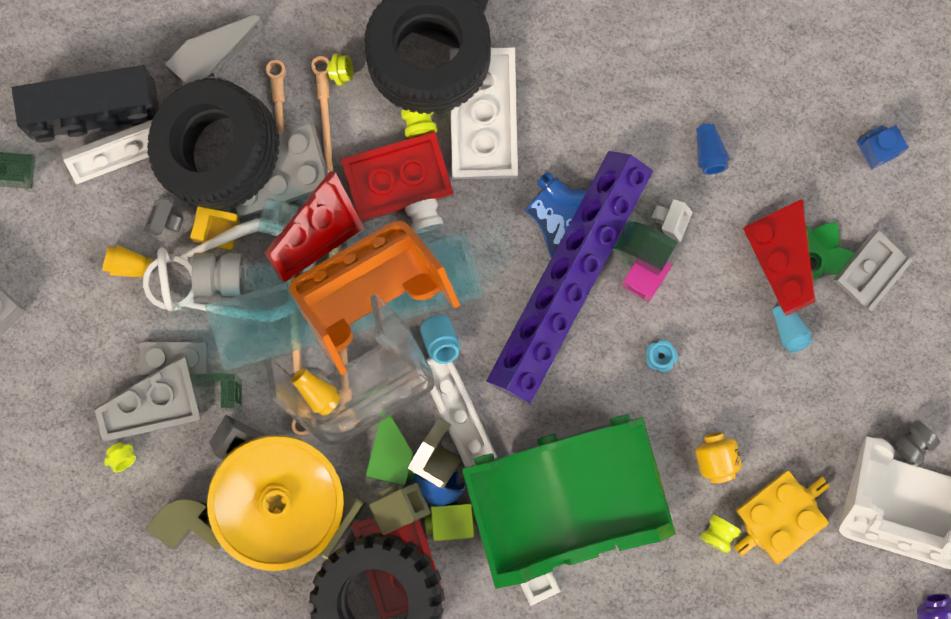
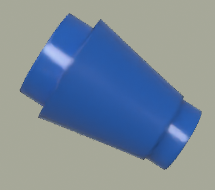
(710, 150)

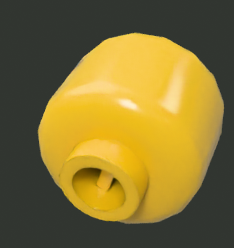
(718, 458)

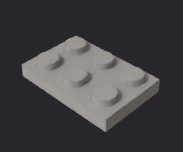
(296, 173)

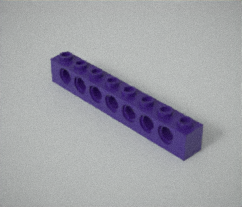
(569, 276)

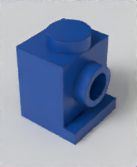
(882, 145)

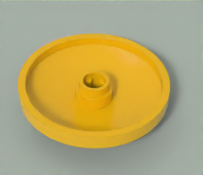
(275, 502)

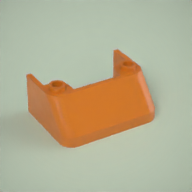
(380, 264)

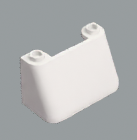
(898, 506)

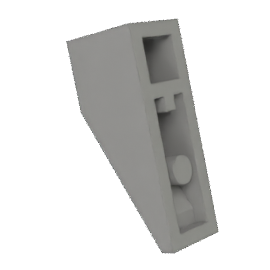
(213, 51)

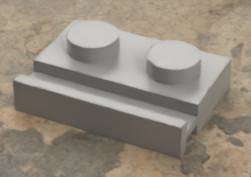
(872, 270)

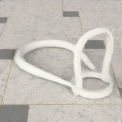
(163, 257)

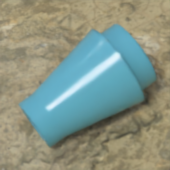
(792, 331)

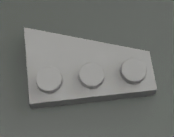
(151, 404)

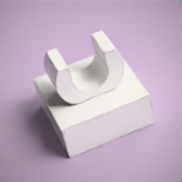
(673, 220)

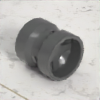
(914, 445)

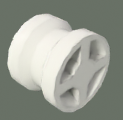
(424, 216)

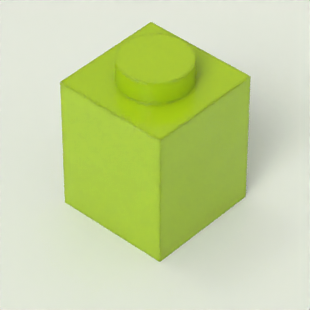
(450, 522)

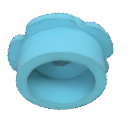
(669, 352)

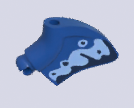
(554, 209)

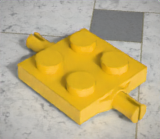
(781, 517)

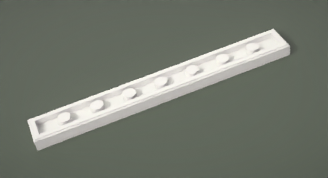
(472, 442)

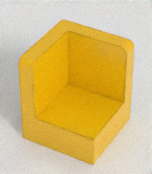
(211, 223)

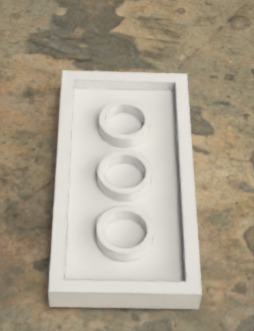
(487, 124)

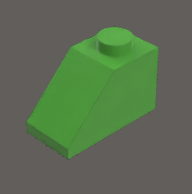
(390, 455)

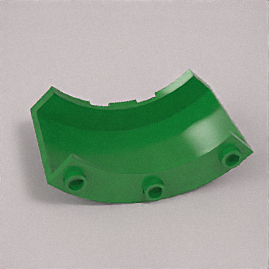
(568, 500)

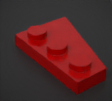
(315, 230)
(784, 255)

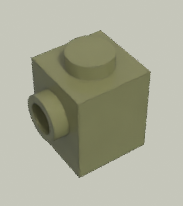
(398, 507)

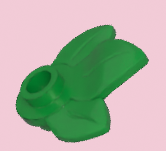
(824, 250)

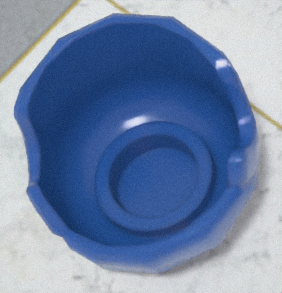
(440, 496)

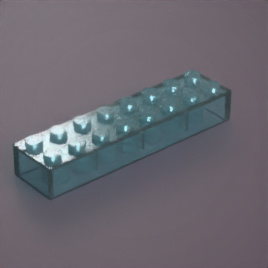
(272, 325)

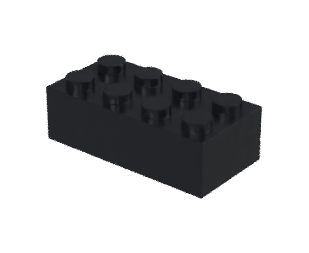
(85, 103)

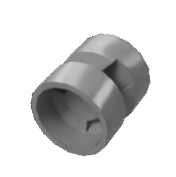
(217, 274)

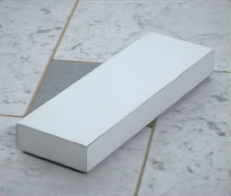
(108, 153)

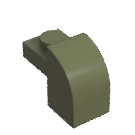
(180, 518)

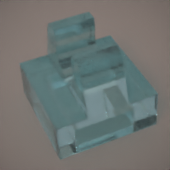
(276, 216)

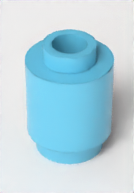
(440, 339)

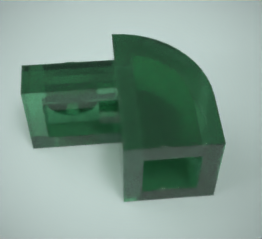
(644, 247)

